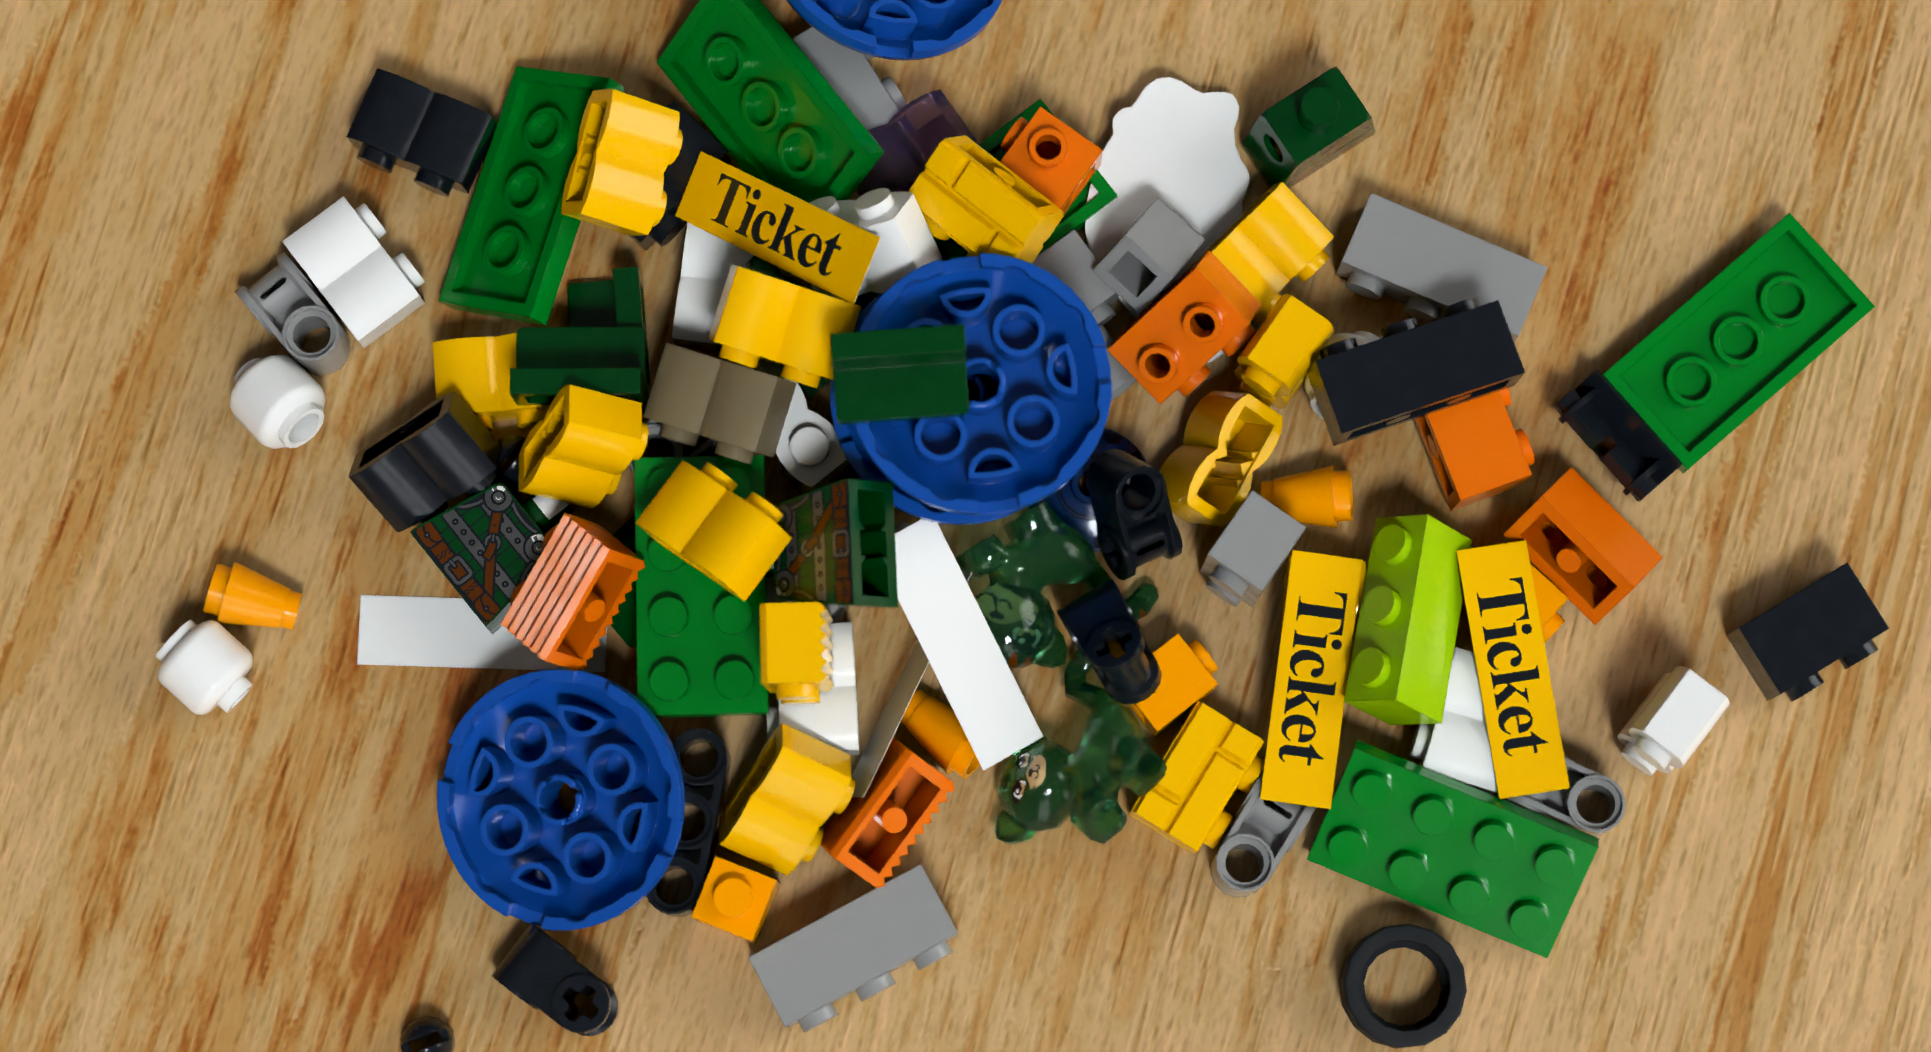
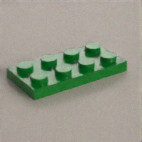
(768, 101)
(514, 228)
(1738, 341)
(693, 635)
(1453, 849)

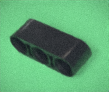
(709, 795)

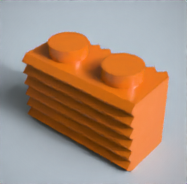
(572, 592)
(885, 821)

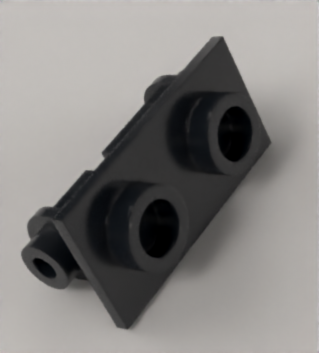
(1617, 435)

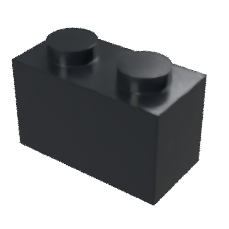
(1808, 633)

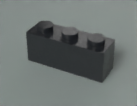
(1414, 370)

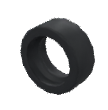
(1451, 982)

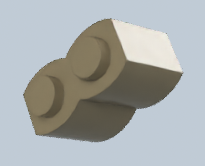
(718, 401)

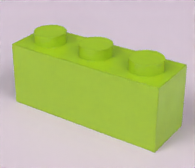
(1407, 621)

